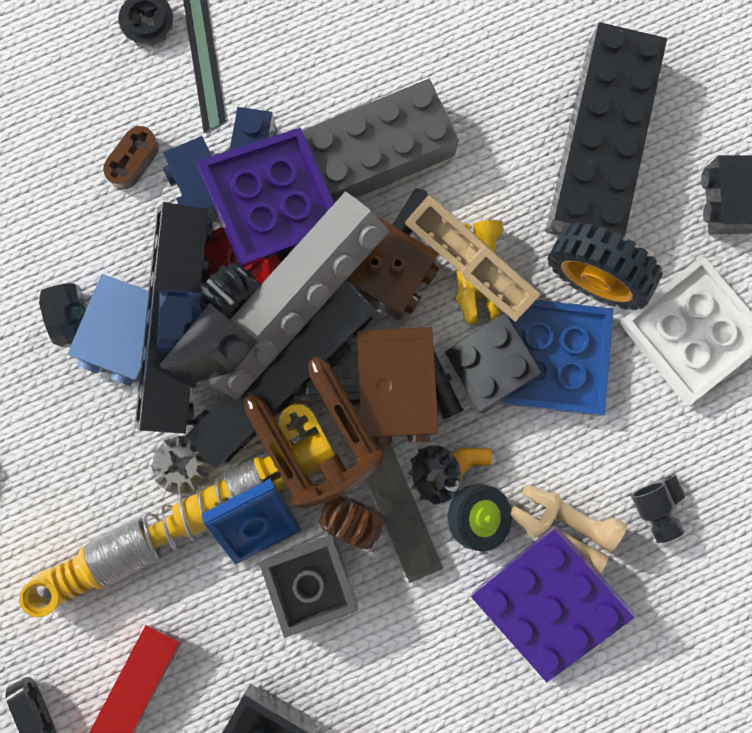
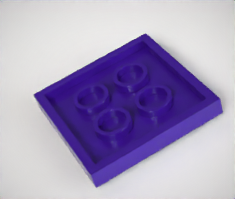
(266, 194)
(552, 604)

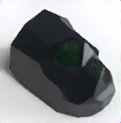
(62, 312)

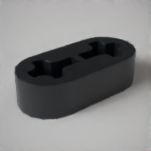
(29, 707)

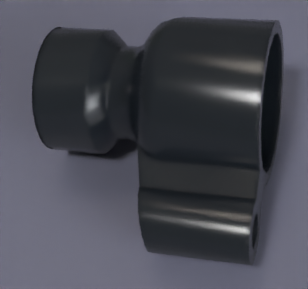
(656, 505)

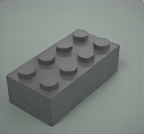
(382, 141)

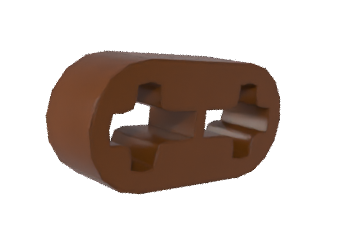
(130, 157)

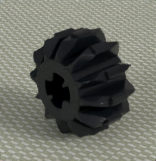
(228, 289)

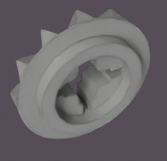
(176, 482)

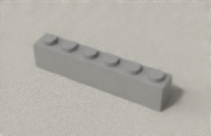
(302, 286)

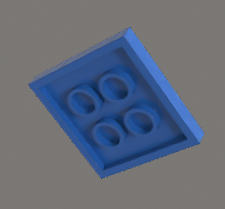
(573, 353)

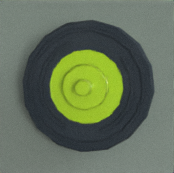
(479, 517)

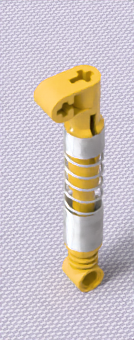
(138, 544)

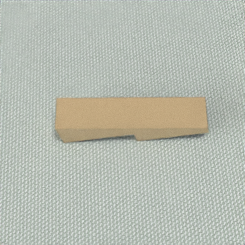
(472, 257)

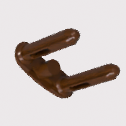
(337, 477)

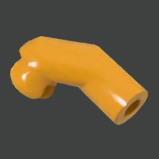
(472, 457)

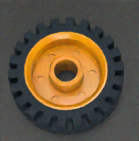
(605, 266)

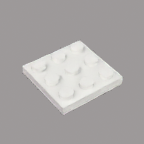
(693, 330)

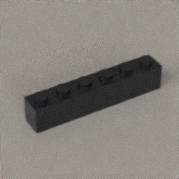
(178, 266)
(227, 428)

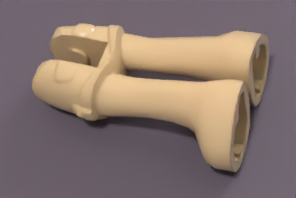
(603, 533)

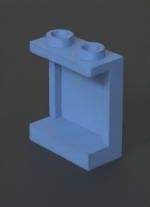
(112, 330)

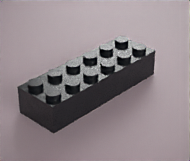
(607, 130)

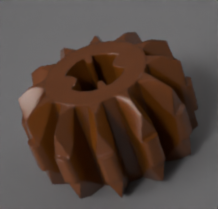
(352, 522)

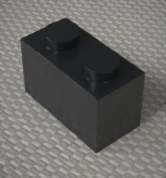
(728, 194)

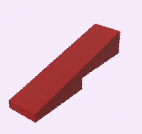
(137, 682)

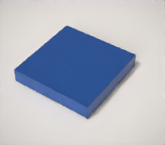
(251, 521)

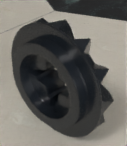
(141, 33)
(445, 483)

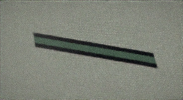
(204, 63)

